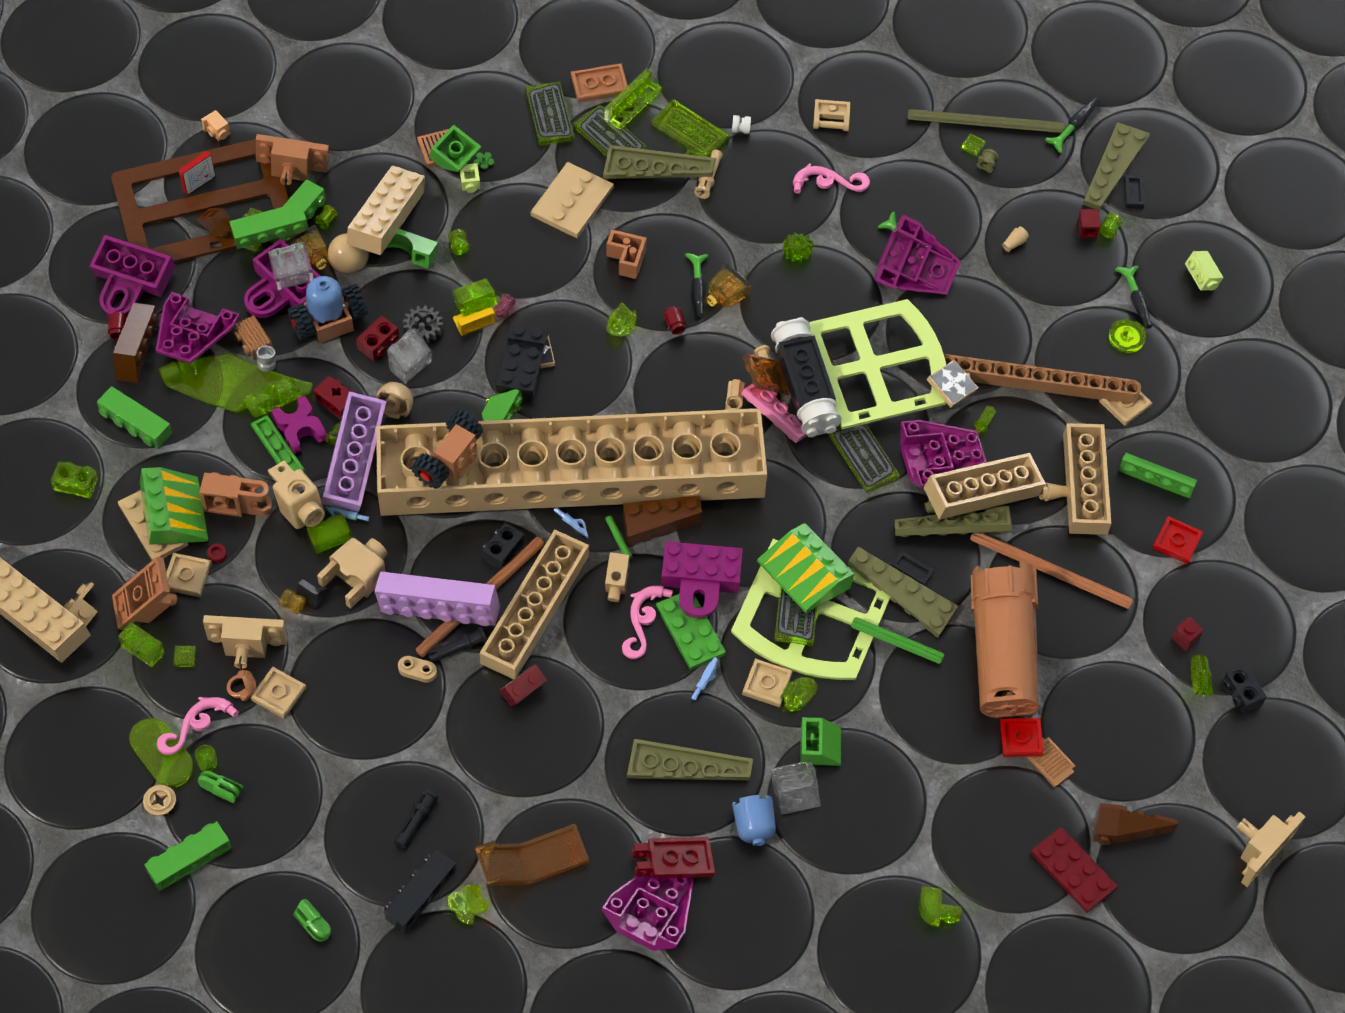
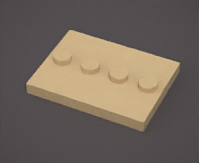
(572, 200)

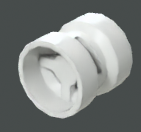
(741, 124)

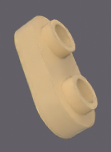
(415, 670)

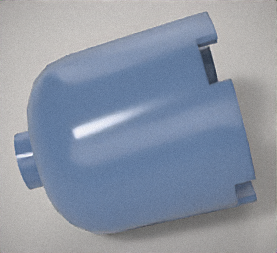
(324, 299)
(755, 819)

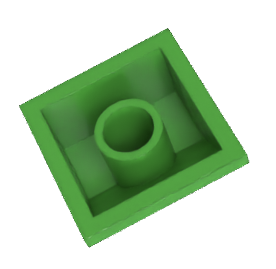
(454, 150)

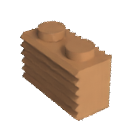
(251, 335)

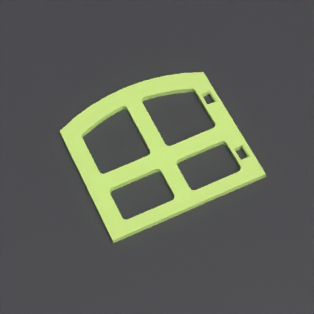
(871, 364)
(791, 657)

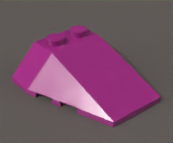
(916, 260)

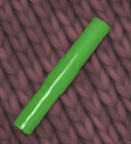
(618, 536)

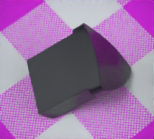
(313, 595)

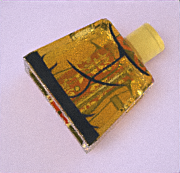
(314, 244)
(727, 288)

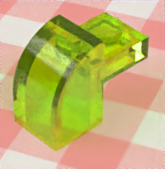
(933, 911)

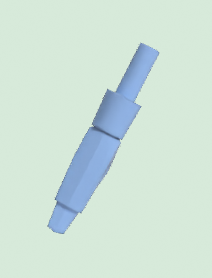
(347, 514)
(573, 522)
(707, 676)

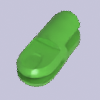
(220, 785)
(312, 921)

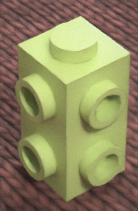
(1204, 270)

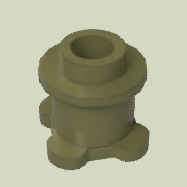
(987, 160)

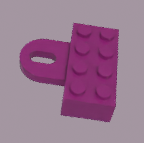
(129, 271)
(267, 287)
(703, 571)

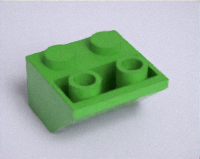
(820, 742)

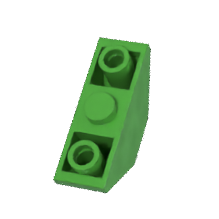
(502, 406)

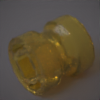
(292, 601)

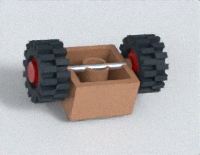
(353, 308)
(453, 454)

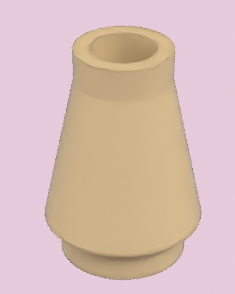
(1015, 239)
(1053, 491)

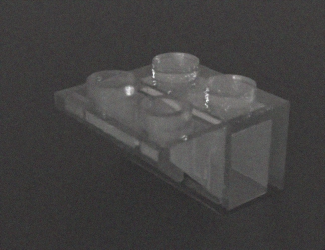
(290, 265)
(409, 355)
(796, 787)

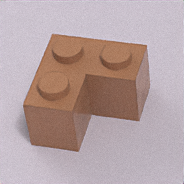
(629, 250)

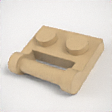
(831, 110)

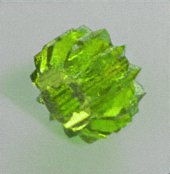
(797, 247)

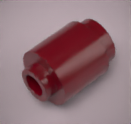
(675, 320)
(115, 324)

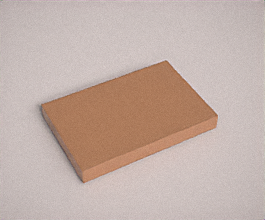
(598, 82)

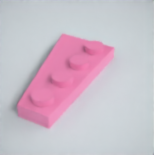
(775, 411)

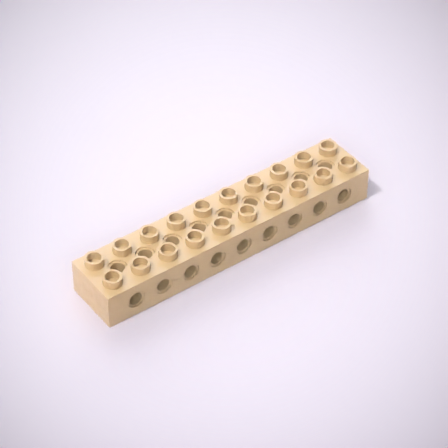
(580, 462)

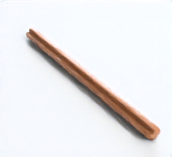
(1052, 569)
(497, 580)

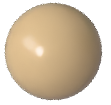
(346, 257)

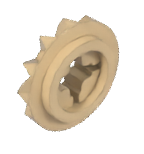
(163, 792)

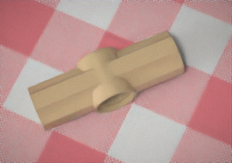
(734, 395)

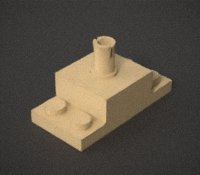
(245, 636)
(1266, 843)

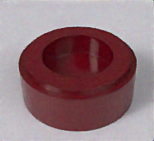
(217, 553)

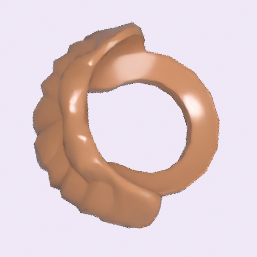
(249, 682)

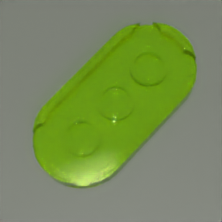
(166, 769)

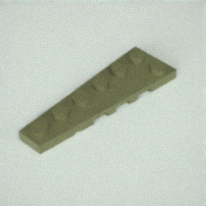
(1118, 156)
(643, 163)
(992, 520)
(917, 600)
(668, 761)

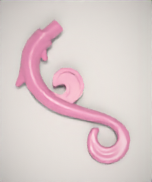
(827, 182)
(638, 620)
(198, 725)

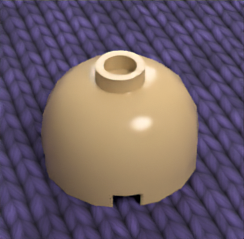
(397, 398)

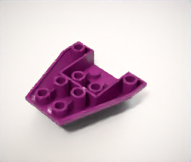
(188, 331)
(937, 448)
(651, 910)

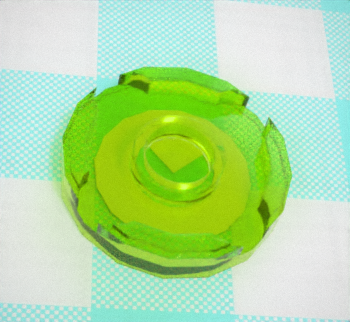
(1127, 335)

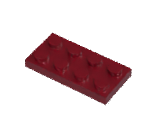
(1074, 869)

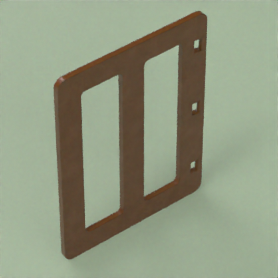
(136, 218)

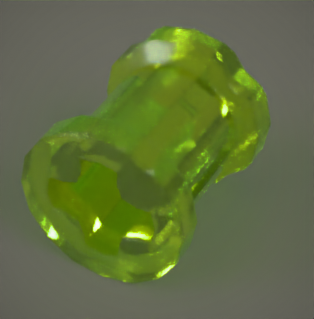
(326, 216)

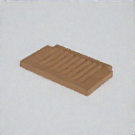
(1053, 764)

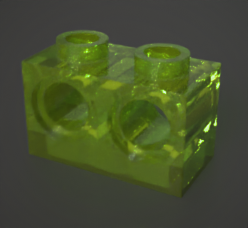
(73, 483)
(141, 644)

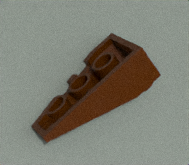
(1117, 825)

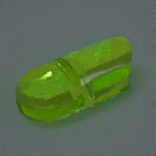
(1201, 676)

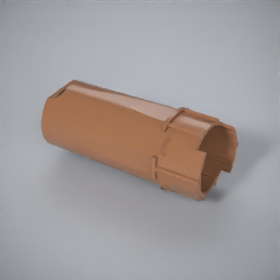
(1006, 639)

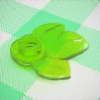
(470, 903)

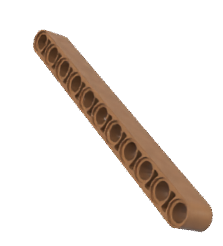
(1048, 376)

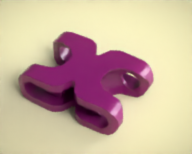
(298, 424)

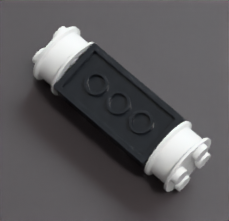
(806, 377)

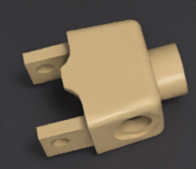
(297, 508)
(357, 566)

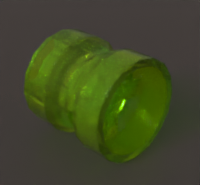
(1110, 225)
(458, 242)
(204, 754)

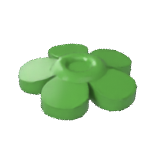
(484, 160)

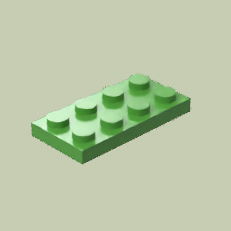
(692, 636)

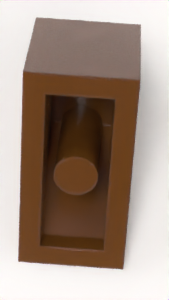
(216, 222)

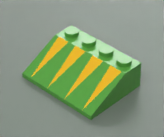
(172, 506)
(806, 568)

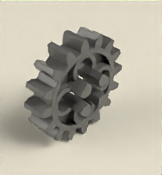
(433, 326)

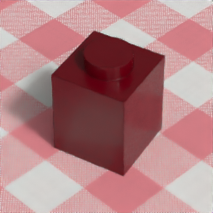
(1088, 223)
(1187, 634)

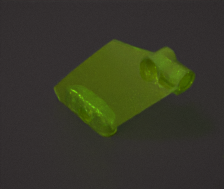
(233, 384)

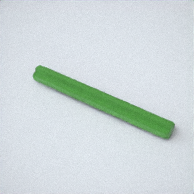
(897, 640)

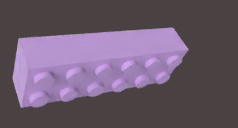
(353, 452)
(437, 598)

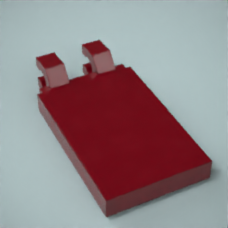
(674, 858)

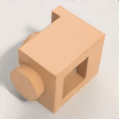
(216, 125)

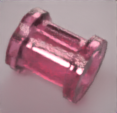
(504, 305)

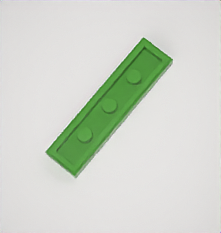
(275, 443)

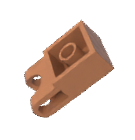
(233, 495)

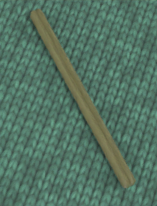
(990, 121)

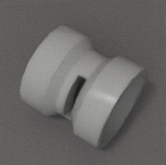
(266, 358)

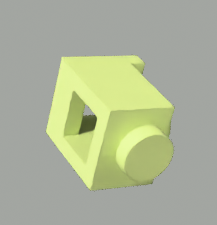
(470, 181)

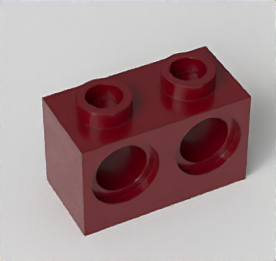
(375, 336)

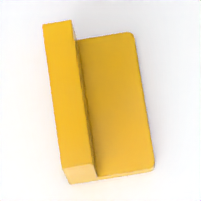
(474, 321)

